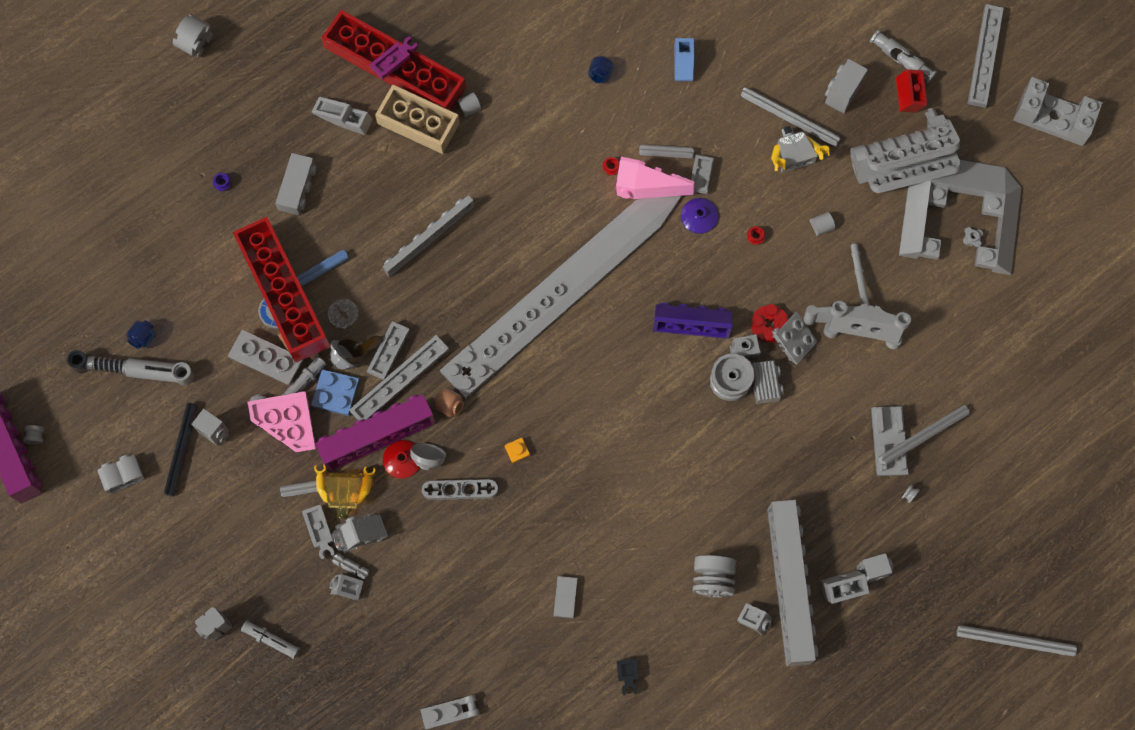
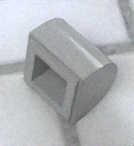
(469, 104)
(822, 224)

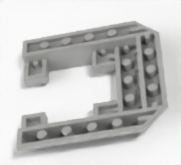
(1000, 199)

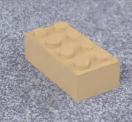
(417, 119)

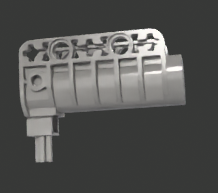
(909, 156)

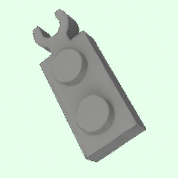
(318, 530)

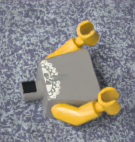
(796, 151)

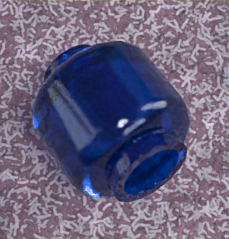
(600, 69)
(140, 334)

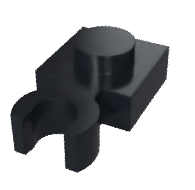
(628, 672)

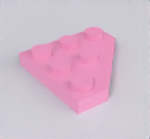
(285, 419)

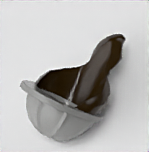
(349, 353)

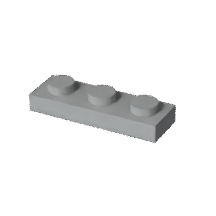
(388, 350)

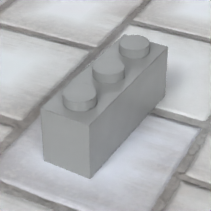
(296, 184)

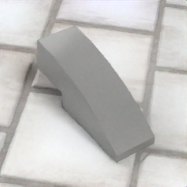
(342, 115)

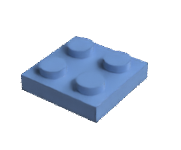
(335, 392)

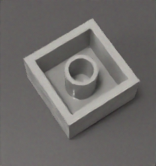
(845, 85)

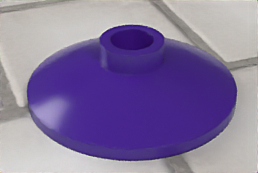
(697, 223)

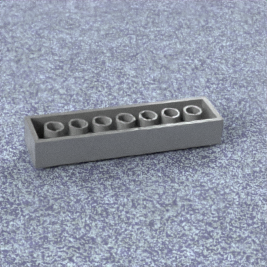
(791, 583)

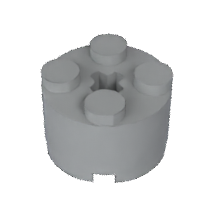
(193, 35)

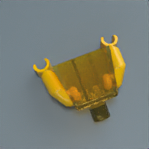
(343, 489)

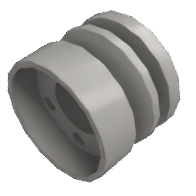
(714, 581)

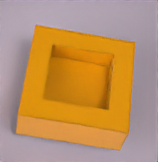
(517, 450)

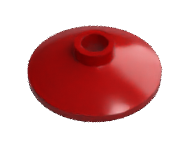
(397, 468)

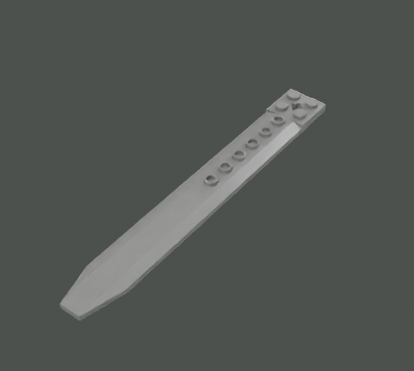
(557, 293)

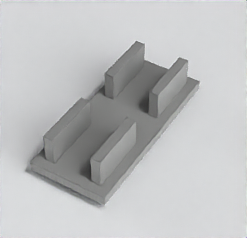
(264, 357)
(888, 433)

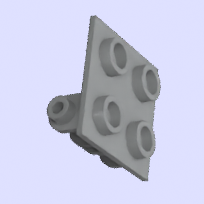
(794, 338)

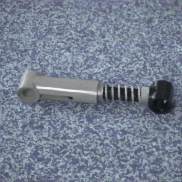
(133, 368)

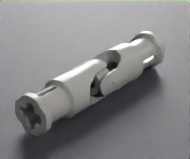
(904, 58)

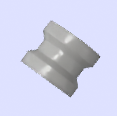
(33, 435)

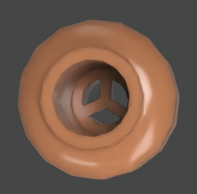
(448, 402)

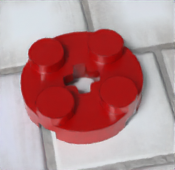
(759, 320)

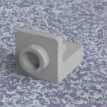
(346, 586)
(755, 619)

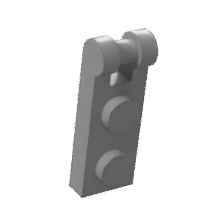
(449, 712)

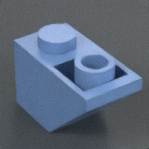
(683, 59)

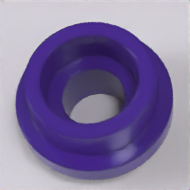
(222, 177)

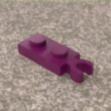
(393, 58)

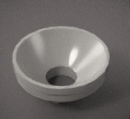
(427, 455)

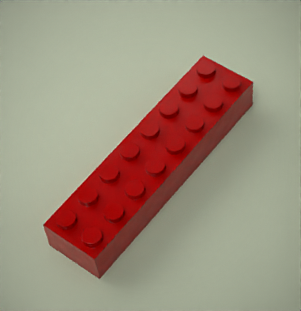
(418, 75)
(281, 290)

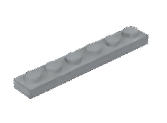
(985, 56)
(433, 231)
(399, 379)

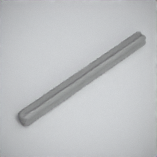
(790, 116)
(923, 435)
(1016, 640)

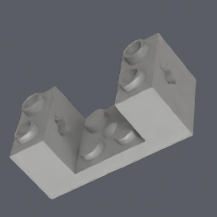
(1074, 120)

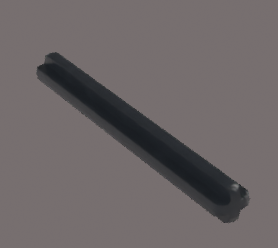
(180, 449)

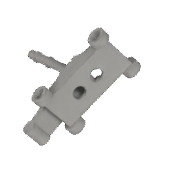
(861, 319)

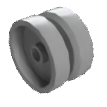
(734, 366)

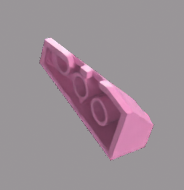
(641, 182)

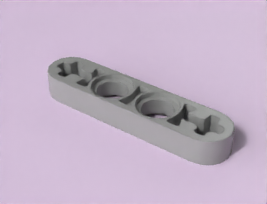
(459, 493)

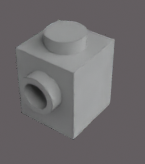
(746, 347)

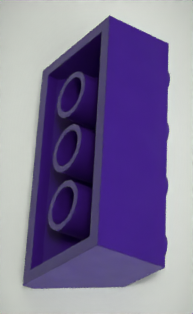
(692, 321)

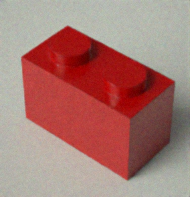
(911, 91)

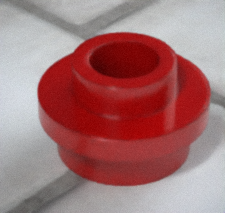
(611, 161)
(756, 230)

